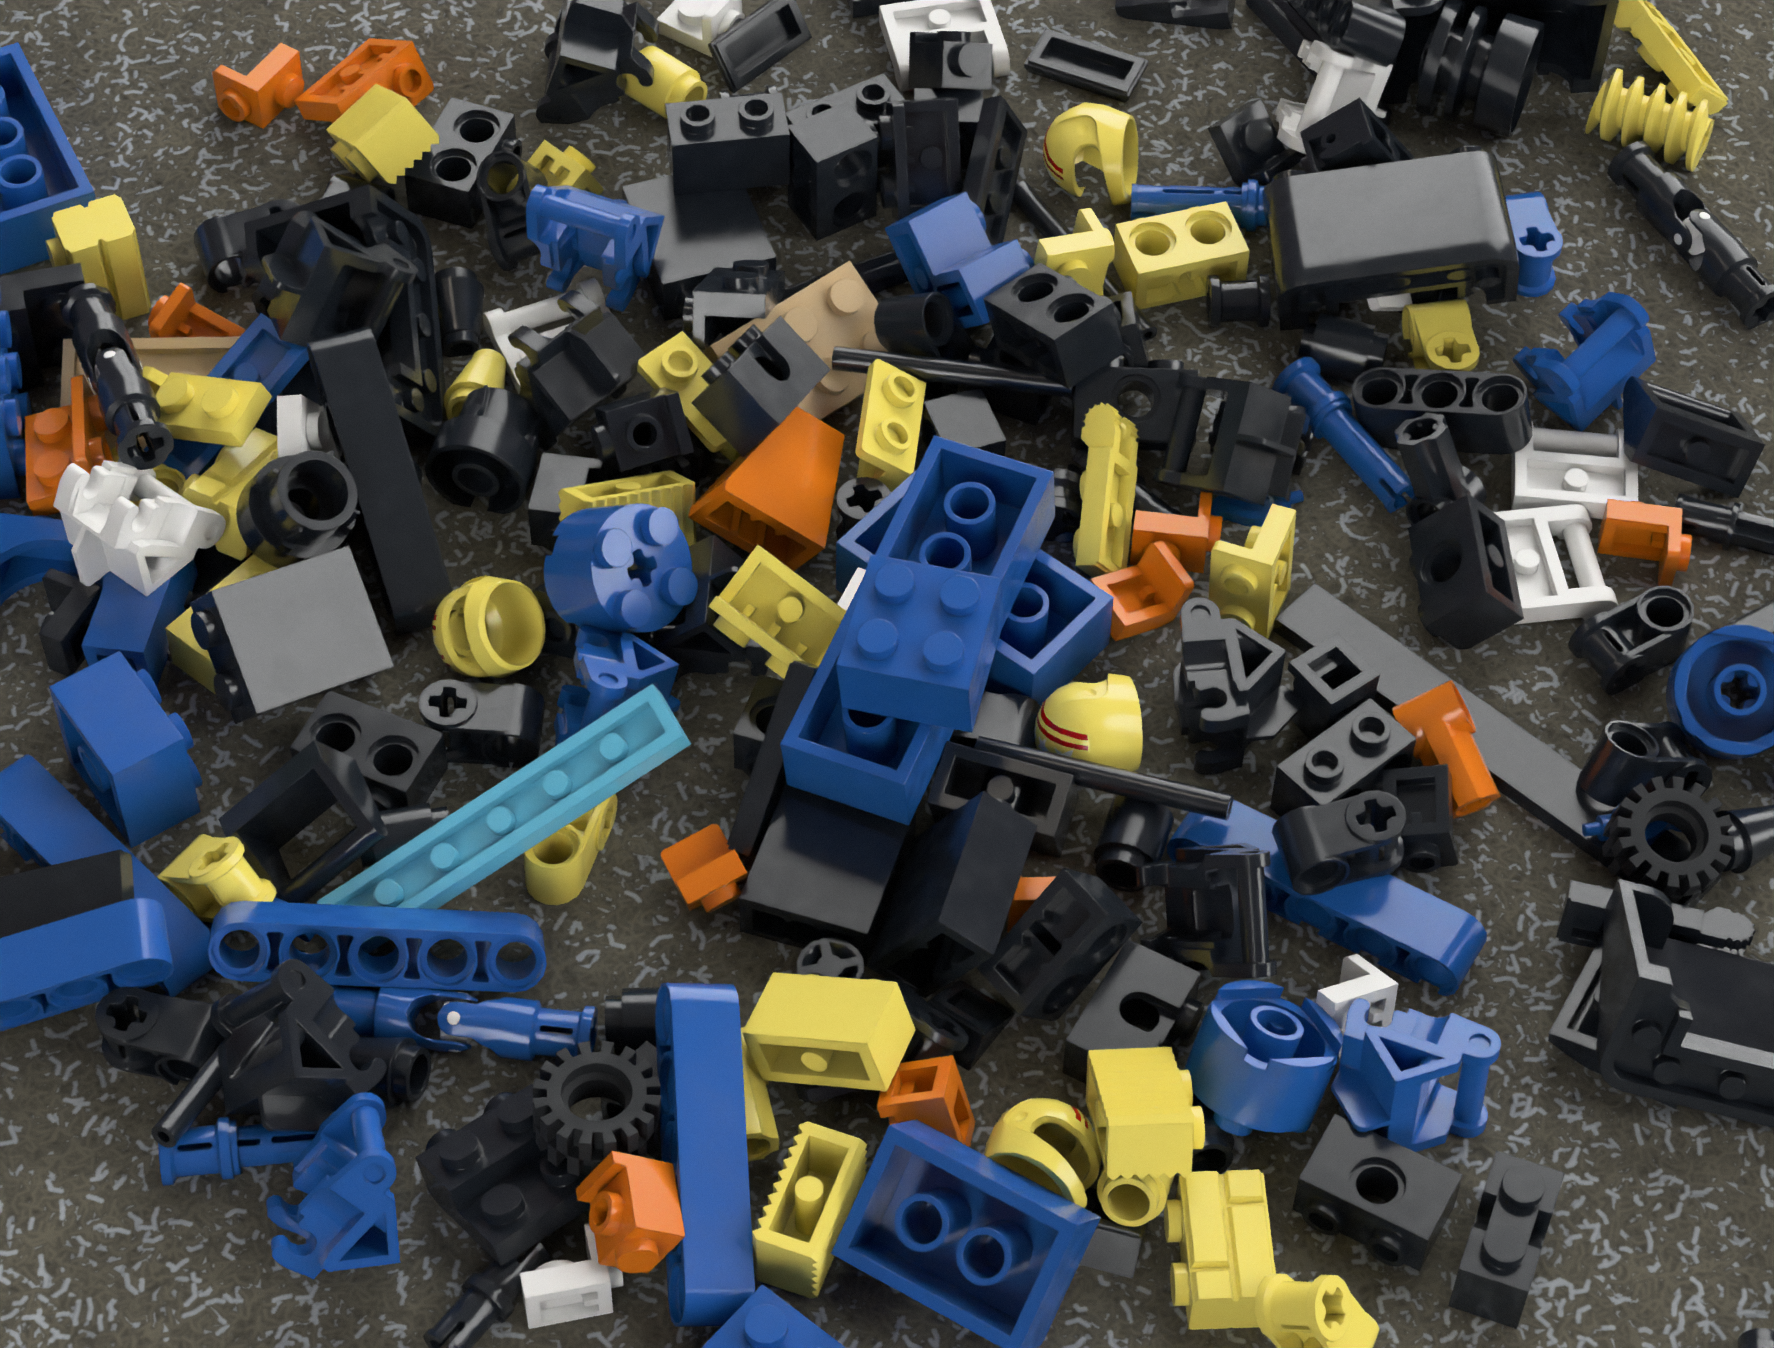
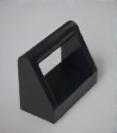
(1688, 437)
(291, 802)

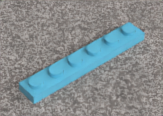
(520, 810)

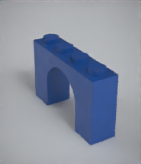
(123, 616)

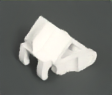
(1338, 83)
(131, 541)

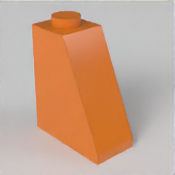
(778, 492)

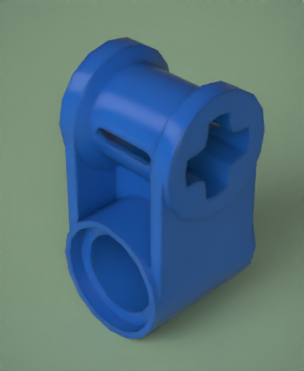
(1536, 242)

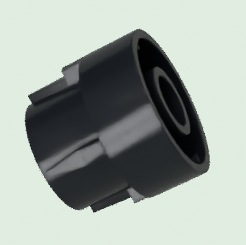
(487, 451)
(317, 485)

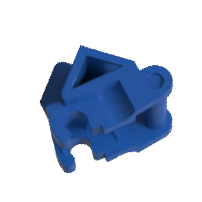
(592, 231)
(1610, 350)
(613, 670)
(1394, 1071)
(349, 1201)

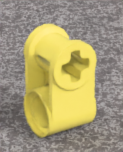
(1441, 335)
(561, 863)
(213, 875)
(1312, 1314)

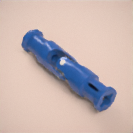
(505, 1025)

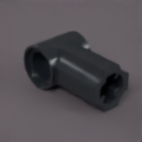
(1434, 467)

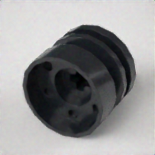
(1479, 67)

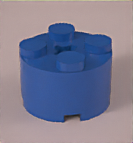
(620, 568)
(1696, 696)
(1263, 1059)

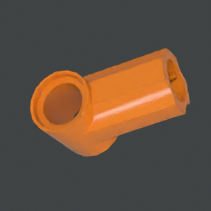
(1445, 737)

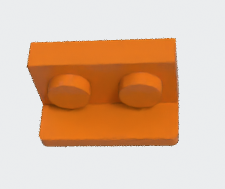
(379, 61)
(62, 438)

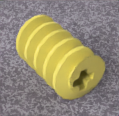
(1652, 119)

